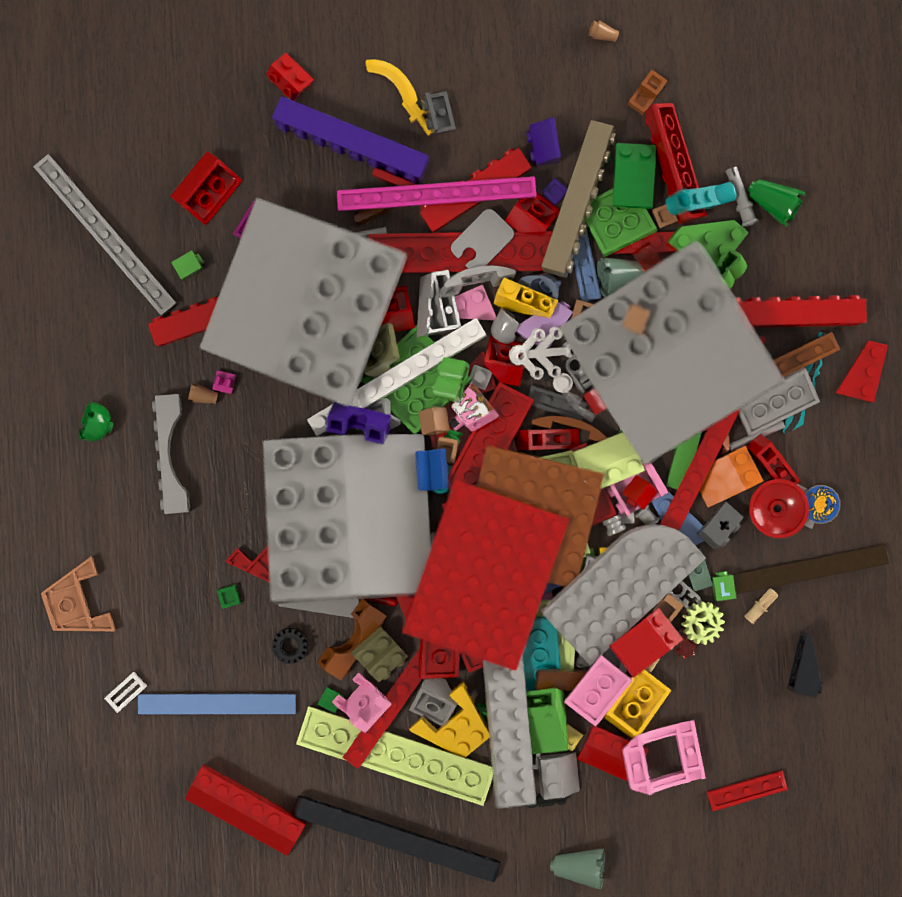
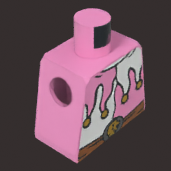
(472, 410)

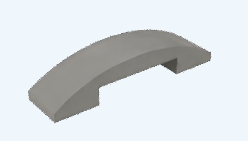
(476, 275)

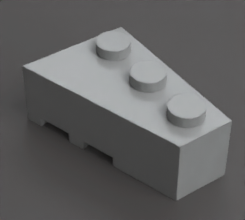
(435, 313)

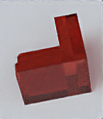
(647, 257)

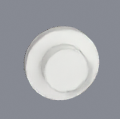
(562, 382)

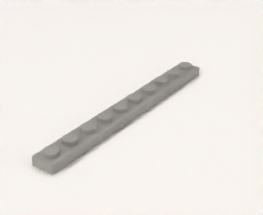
(105, 235)

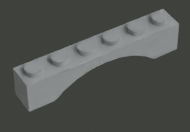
(168, 412)

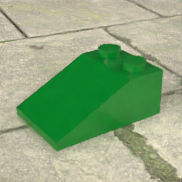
(634, 175)

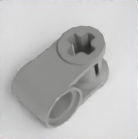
(578, 376)

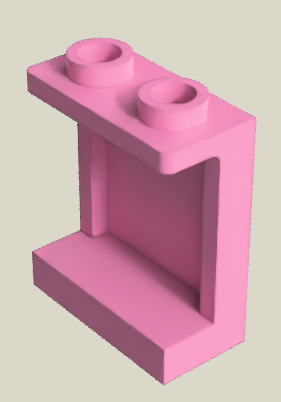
(616, 489)

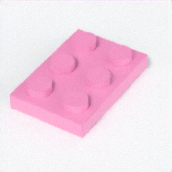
(598, 690)

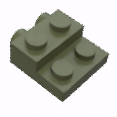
(383, 352)
(380, 654)

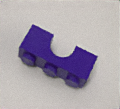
(345, 417)

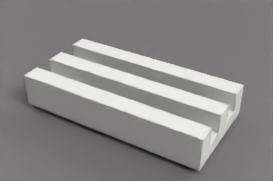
(138, 680)

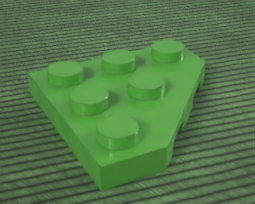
(714, 236)

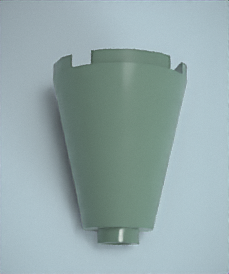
(616, 274)
(581, 867)

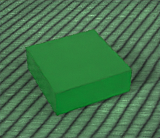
(229, 596)
(327, 698)

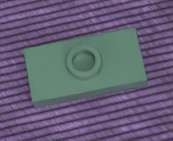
(700, 576)

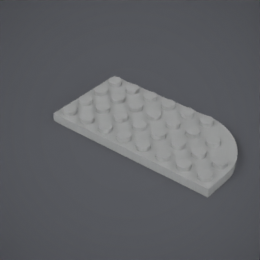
(621, 587)

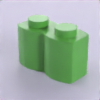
(731, 266)
(450, 379)

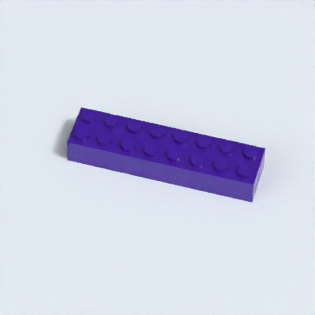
(350, 140)

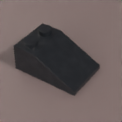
(805, 672)

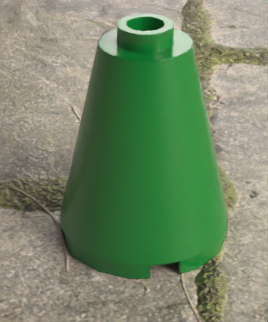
(778, 200)

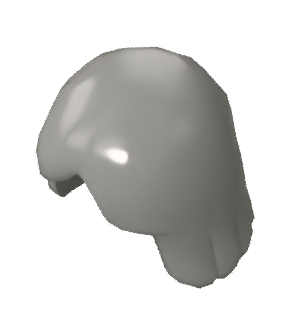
(504, 327)

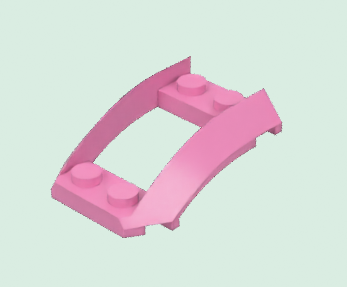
(689, 755)

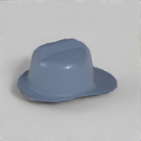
(543, 283)

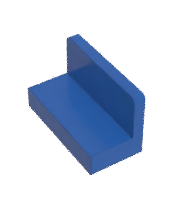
(432, 470)

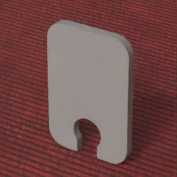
(486, 236)

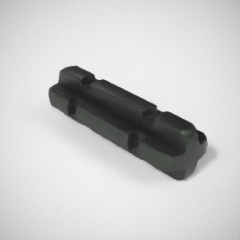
(549, 802)

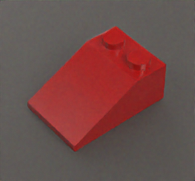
(646, 643)

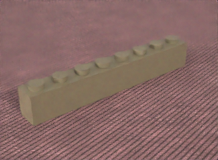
(578, 199)

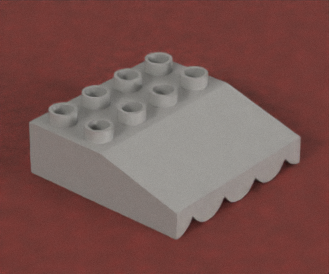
(303, 301)
(688, 367)
(345, 518)

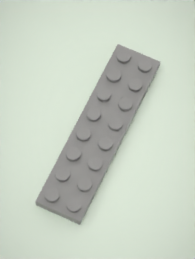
(509, 735)

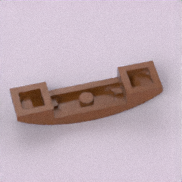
(546, 422)

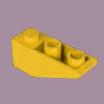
(524, 300)

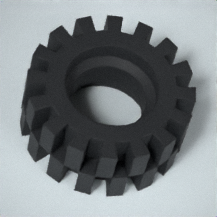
(285, 657)

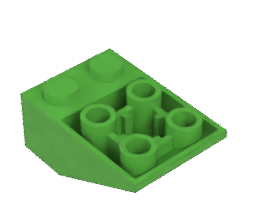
(547, 721)

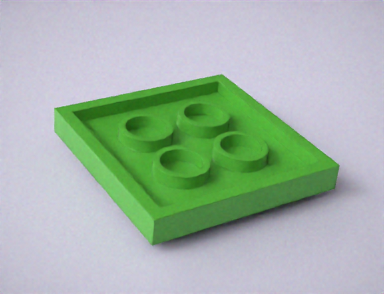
(617, 226)

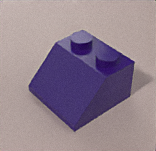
(544, 143)

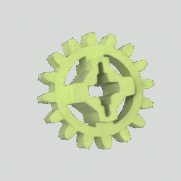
(704, 613)

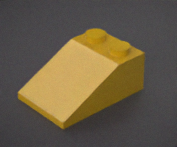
(637, 704)

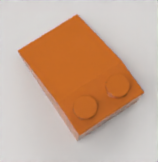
(730, 476)

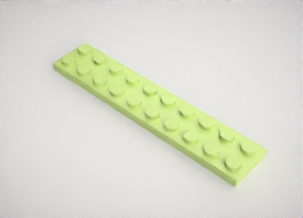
(400, 757)

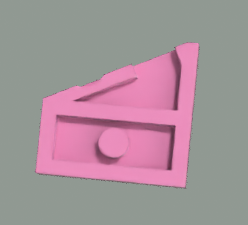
(475, 305)

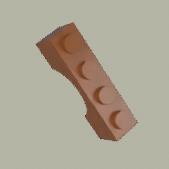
(340, 659)

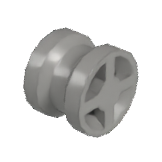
(614, 525)

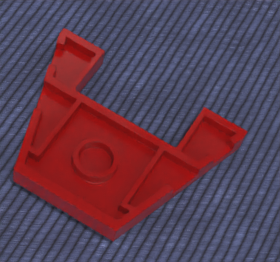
(258, 567)

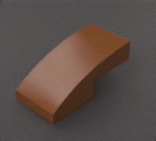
(647, 92)

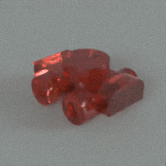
(686, 647)

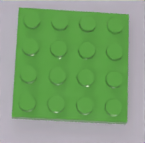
(417, 394)

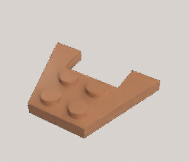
(68, 606)

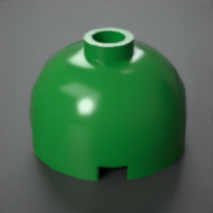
(95, 423)

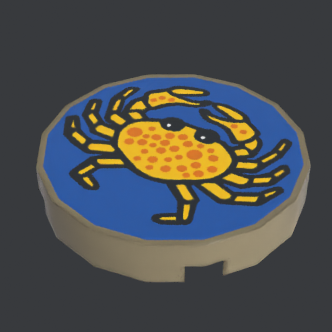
(823, 504)

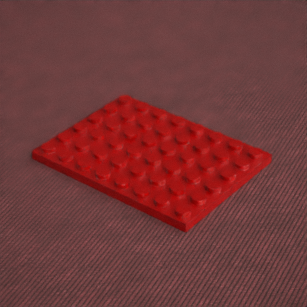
(485, 575)

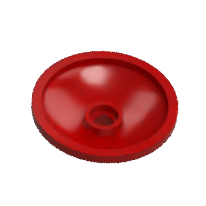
(793, 508)

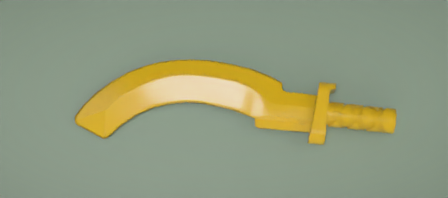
(404, 87)

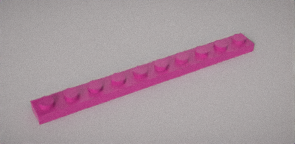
(436, 194)

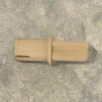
(761, 606)

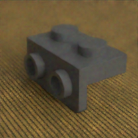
(438, 112)

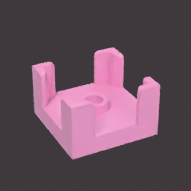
(364, 704)

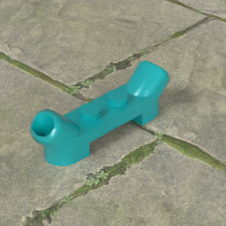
(700, 198)

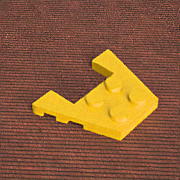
(460, 733)

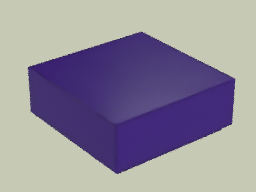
(554, 191)

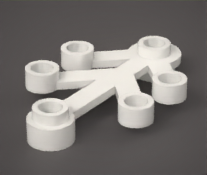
(540, 352)

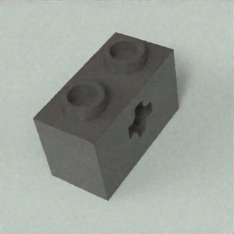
(711, 529)

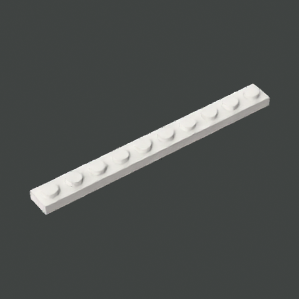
(407, 370)

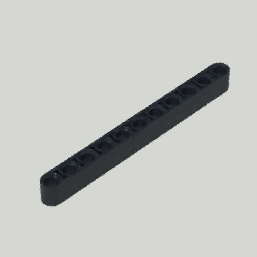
(396, 838)

